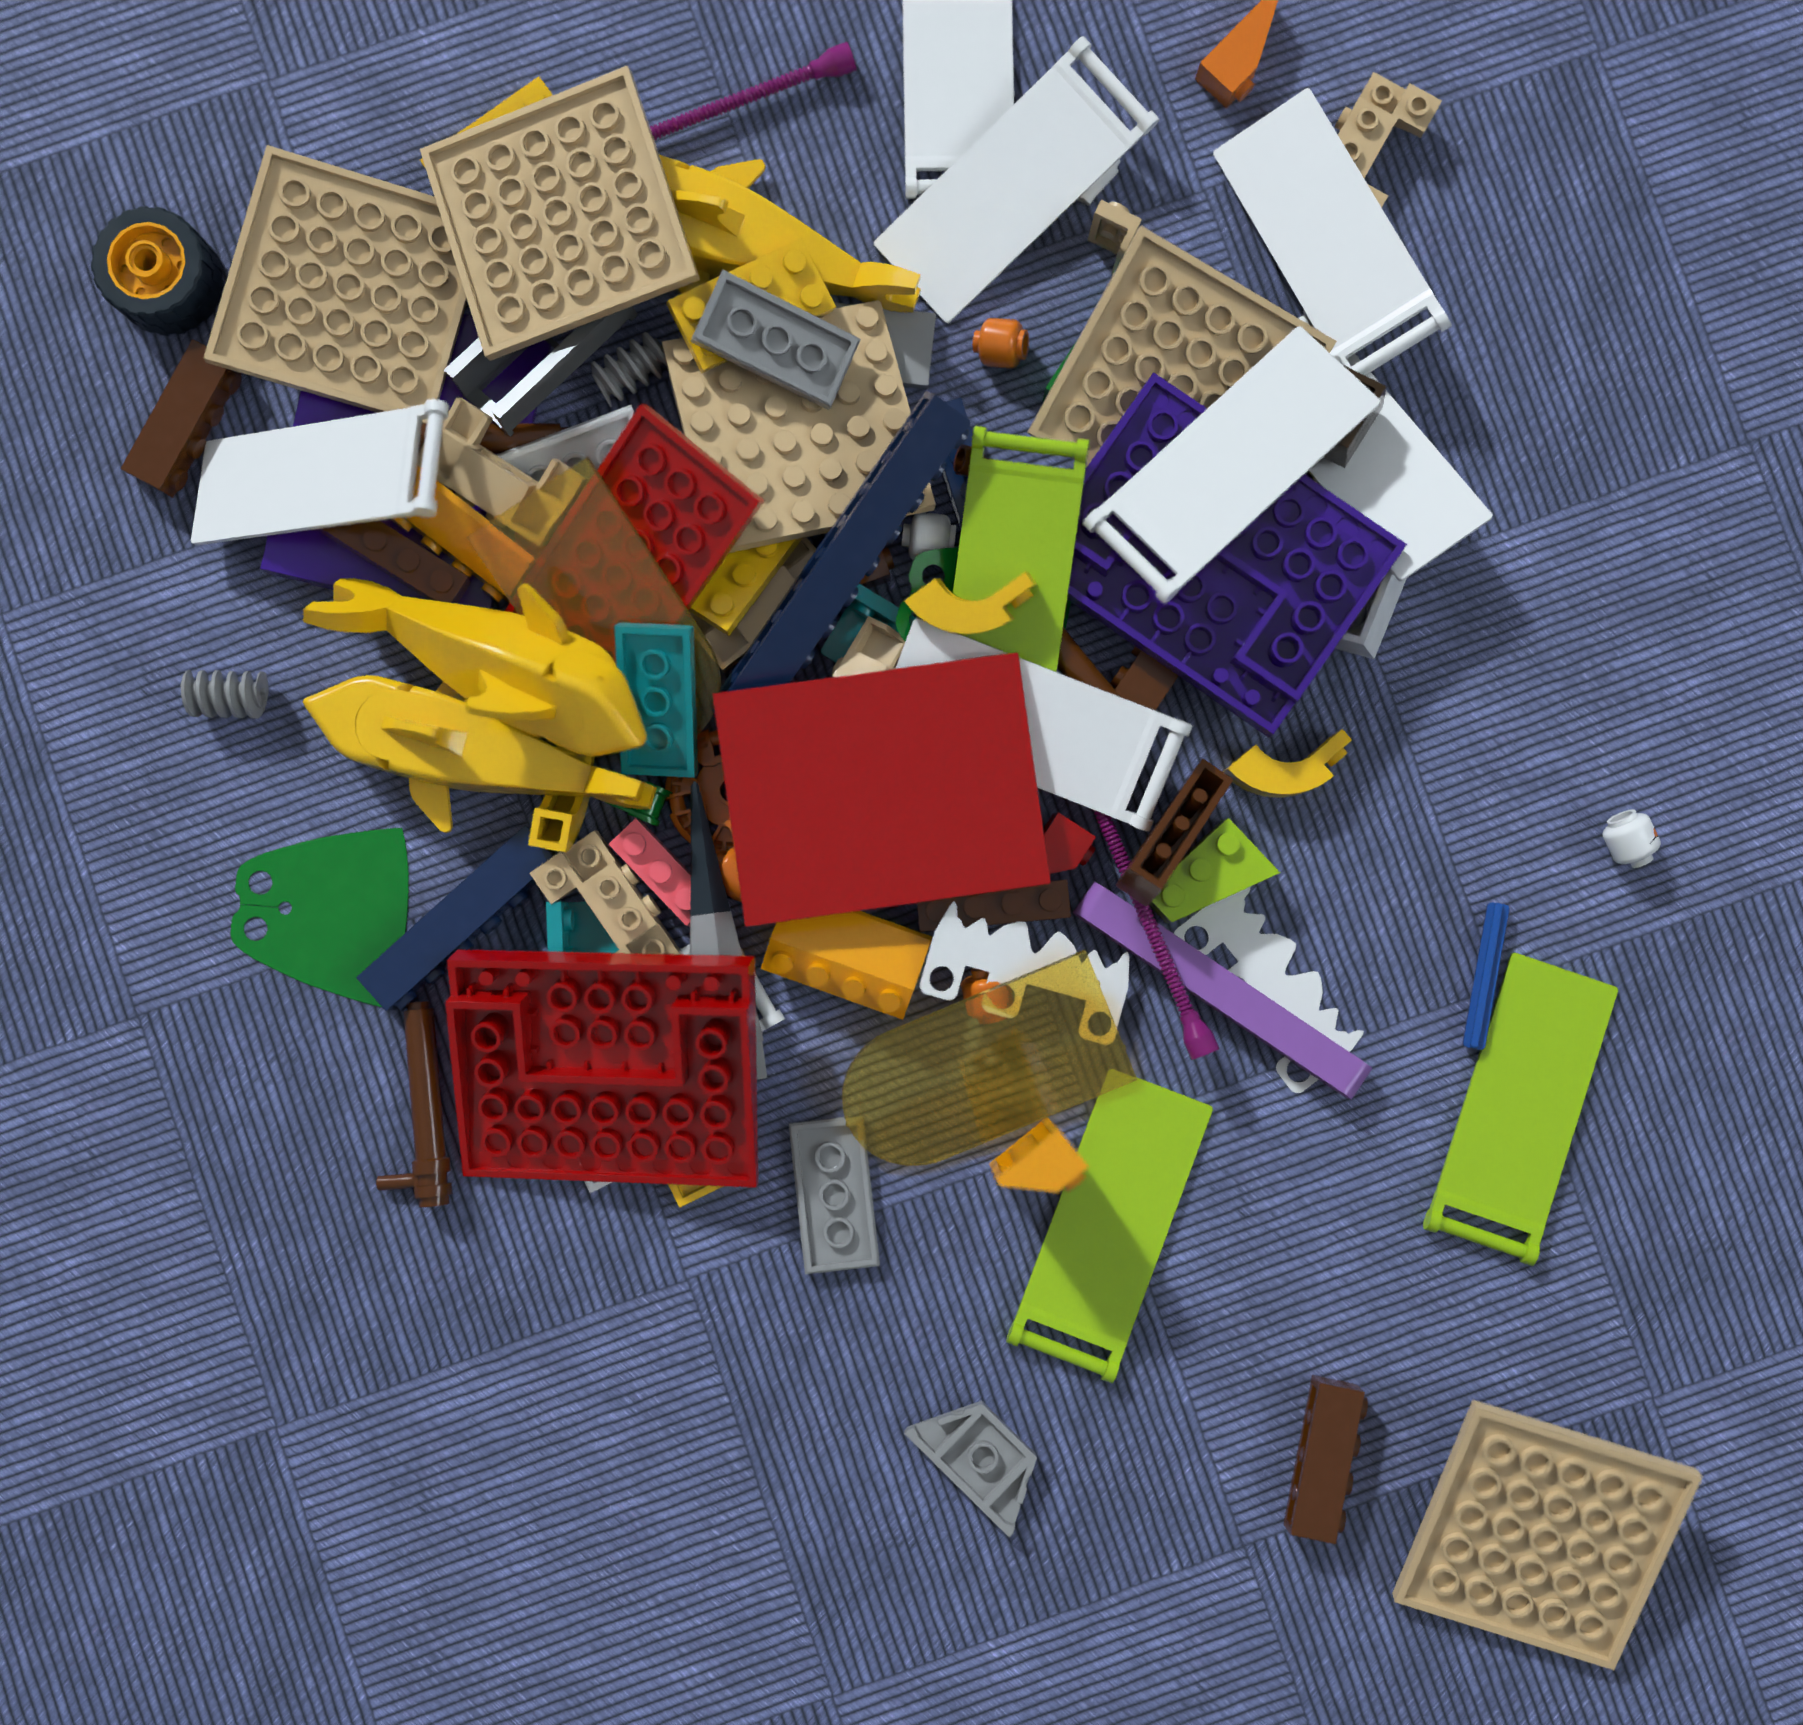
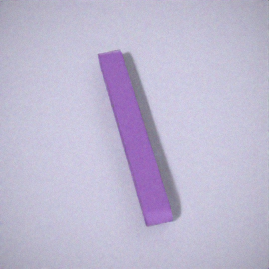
(1227, 994)

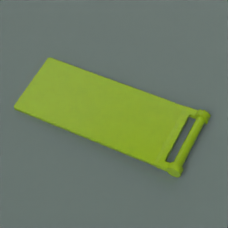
(1020, 523)
(1523, 1104)
(1112, 1223)

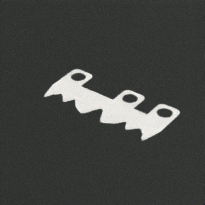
(1010, 955)
(1263, 966)

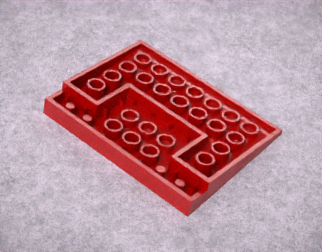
(881, 788)
(605, 1066)

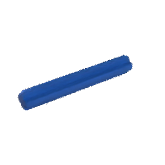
(1486, 976)

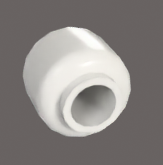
(928, 533)
(1631, 838)

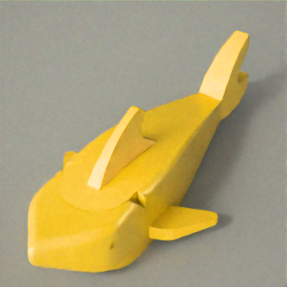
(736, 225)
(502, 662)
(444, 747)

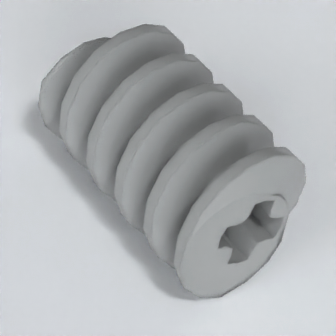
(629, 367)
(223, 696)

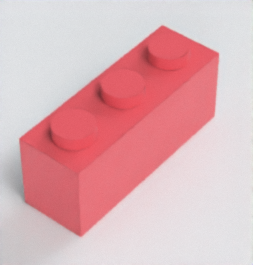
(656, 867)

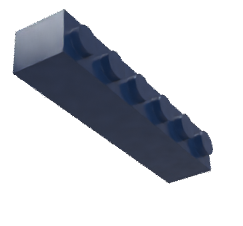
(455, 923)

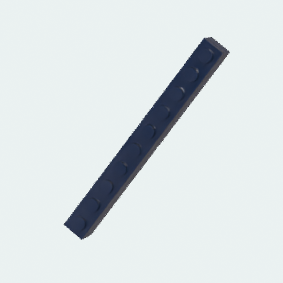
(852, 545)

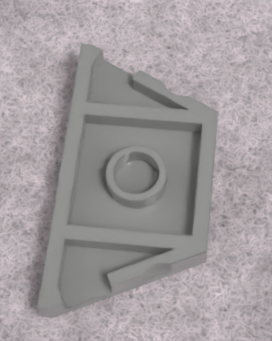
(979, 1458)

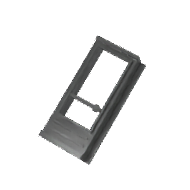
(474, 372)

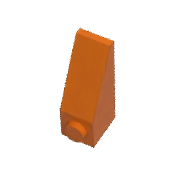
(1232, 64)

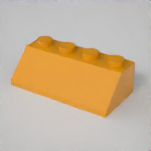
(449, 534)
(850, 958)
(1040, 1161)

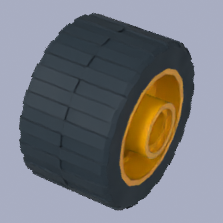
(157, 270)

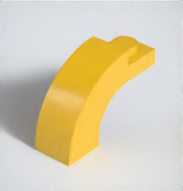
(953, 614)
(1272, 778)
(559, 817)

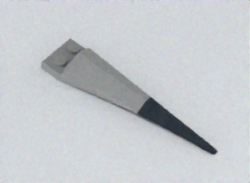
(710, 914)

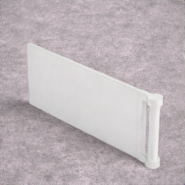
(953, 79)
(1013, 183)
(1328, 232)
(1234, 460)
(319, 475)
(1404, 487)
(1081, 737)

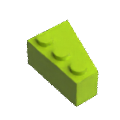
(1212, 871)

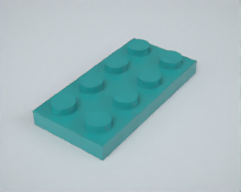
(661, 676)

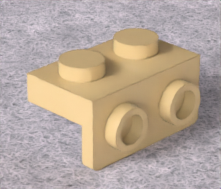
(1113, 228)

